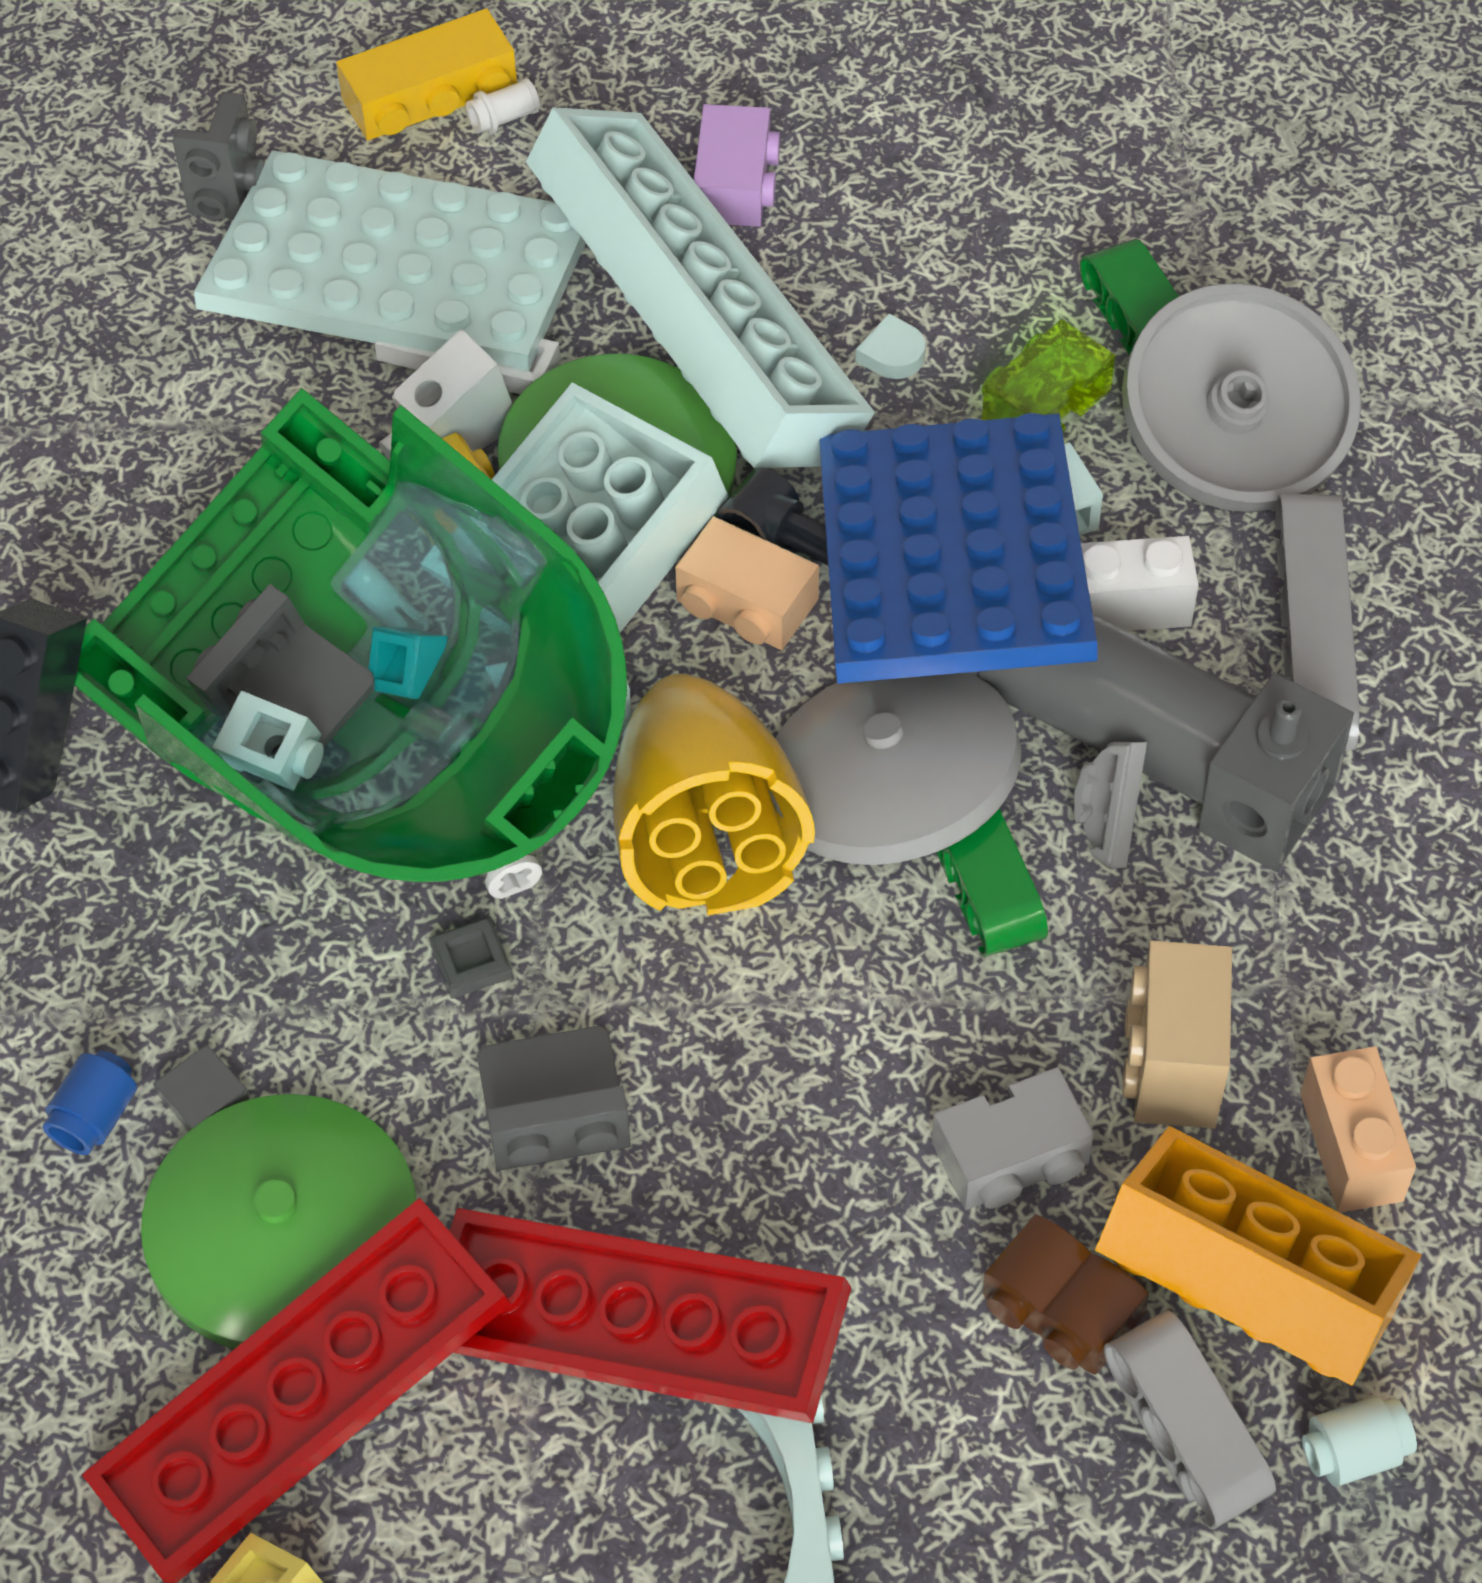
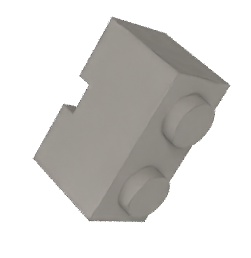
(1013, 1143)

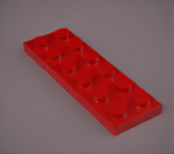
(656, 1315)
(294, 1391)

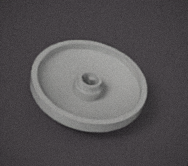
(1241, 396)
(901, 764)

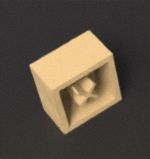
(1179, 1034)

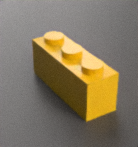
(426, 74)

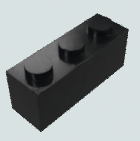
(36, 692)

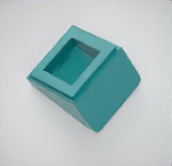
(404, 659)

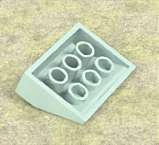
(614, 493)

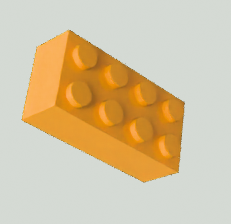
(1258, 1254)

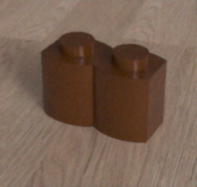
(1063, 1294)

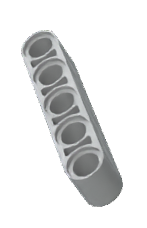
(1317, 599)

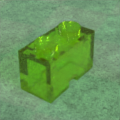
(1050, 376)

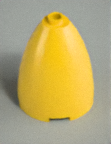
(698, 762)

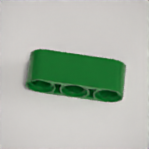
(1127, 287)
(995, 888)

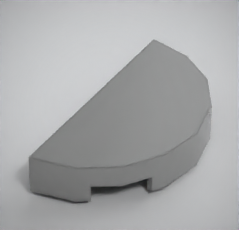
(1108, 800)

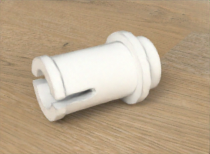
(502, 106)

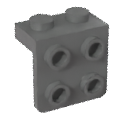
(284, 663)
(553, 1097)

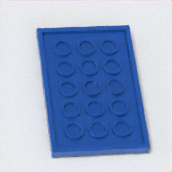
(954, 549)

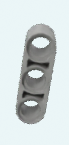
(1189, 1418)

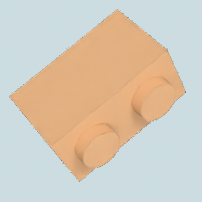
(746, 584)
(1357, 1129)

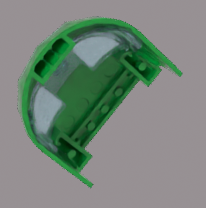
(425, 542)

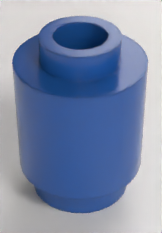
(89, 1102)

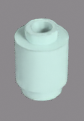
(1359, 1440)

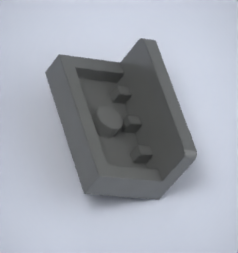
(221, 163)

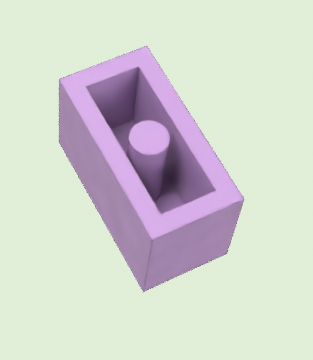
(734, 161)

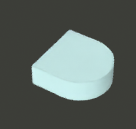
(892, 349)

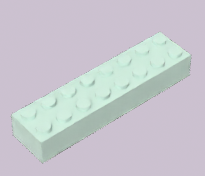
(696, 286)

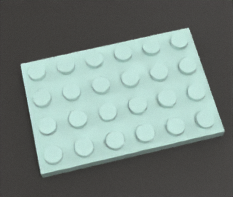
(392, 259)

